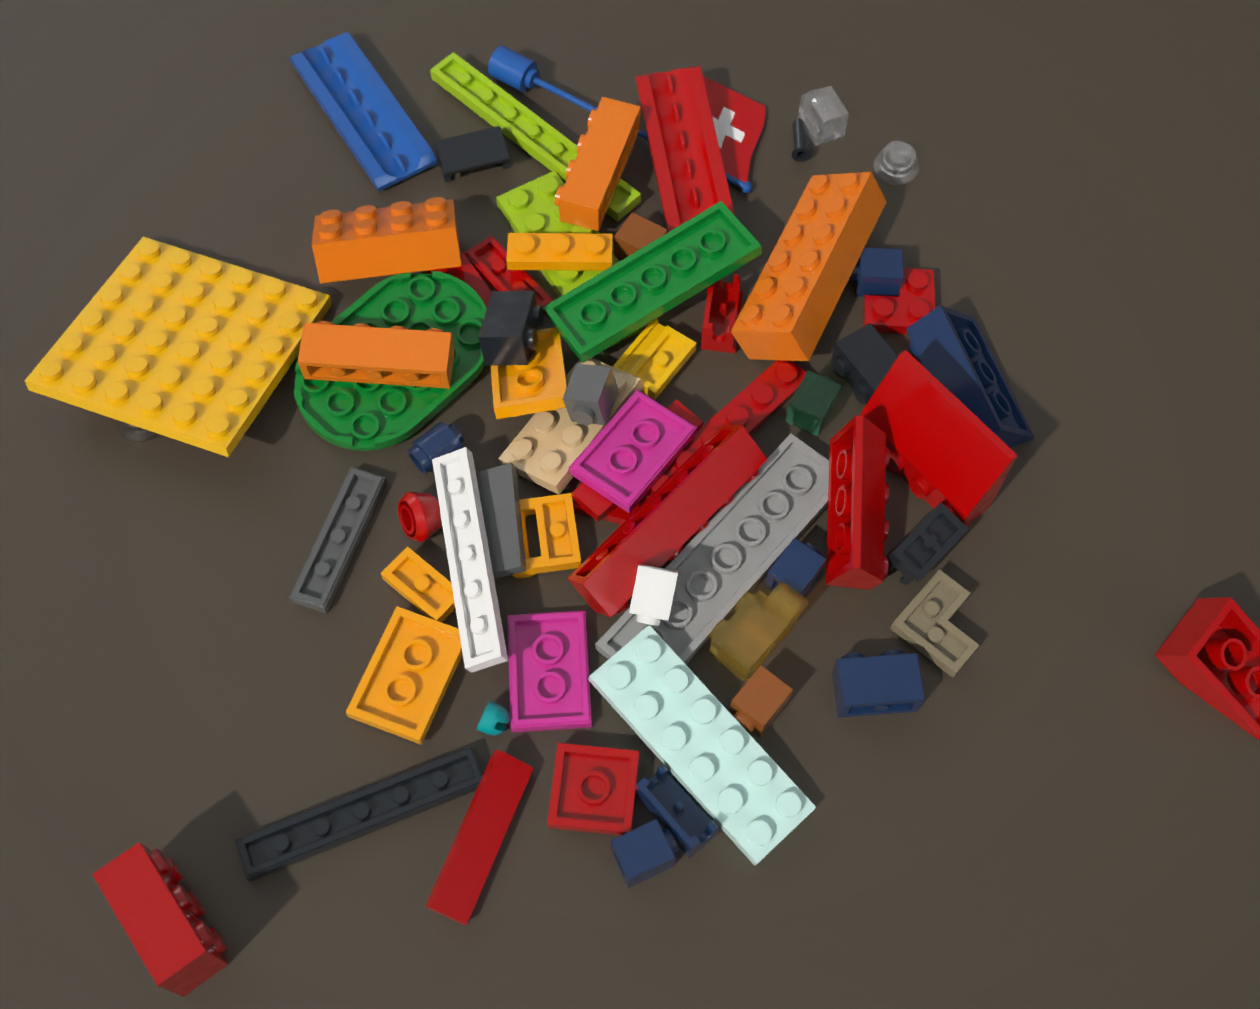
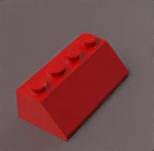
(857, 506)

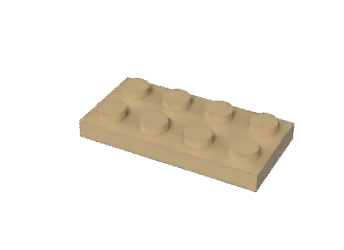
(553, 441)

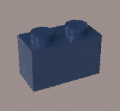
(877, 684)

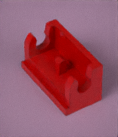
(720, 315)

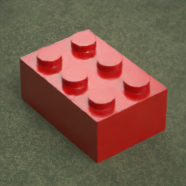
(162, 919)

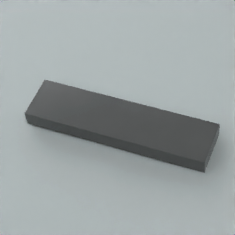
(338, 540)

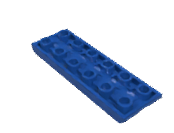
(363, 111)

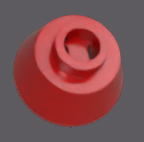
(419, 515)

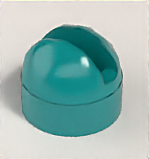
(493, 718)

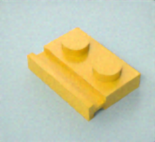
(656, 357)

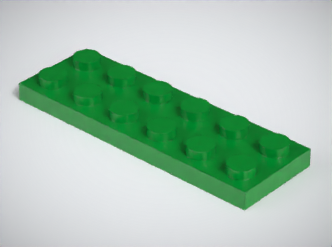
(652, 281)

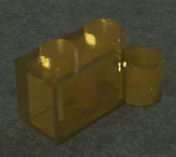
(756, 629)

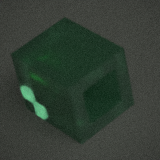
(813, 403)

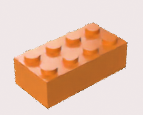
(386, 240)

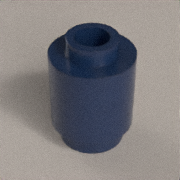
(433, 444)

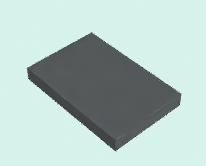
(502, 519)

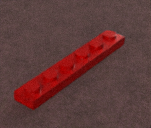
(749, 408)

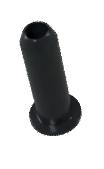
(800, 152)

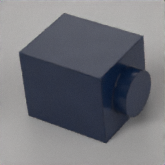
(878, 272)
(798, 567)
(644, 852)

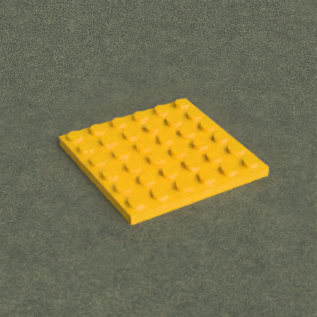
(180, 345)

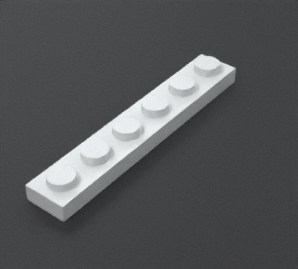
(469, 561)

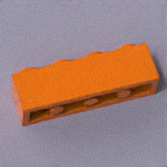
(598, 163)
(376, 355)

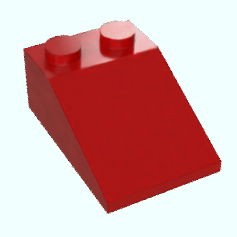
(1218, 659)

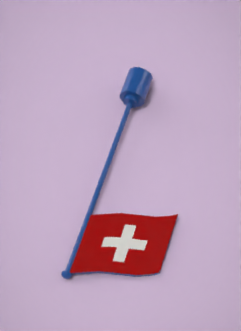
(735, 117)

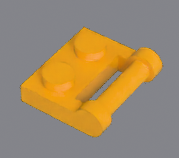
(556, 534)

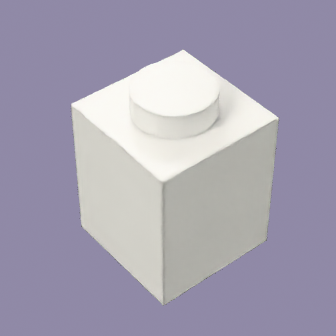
(653, 594)

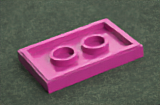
(633, 451)
(548, 671)

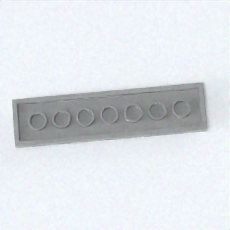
(735, 549)

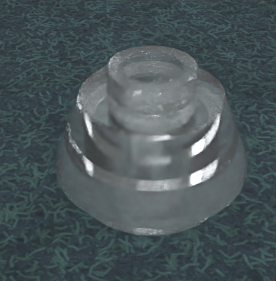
(896, 163)

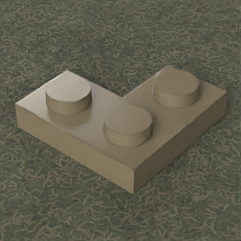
(928, 627)

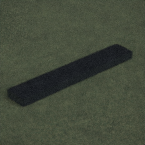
(359, 813)

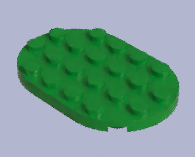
(382, 414)

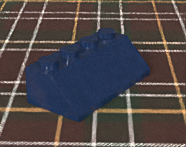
(961, 359)

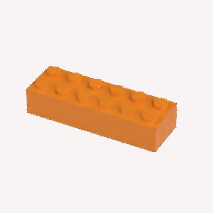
(809, 267)

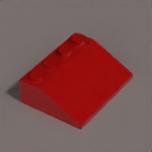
(938, 441)

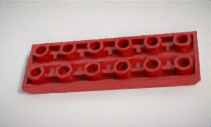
(682, 143)

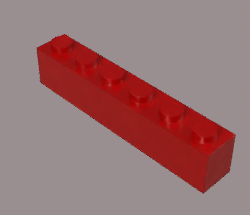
(668, 518)

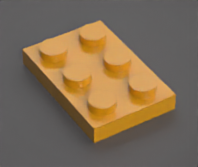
(532, 386)
(407, 675)

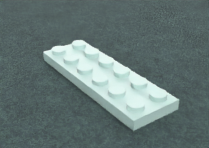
(702, 744)

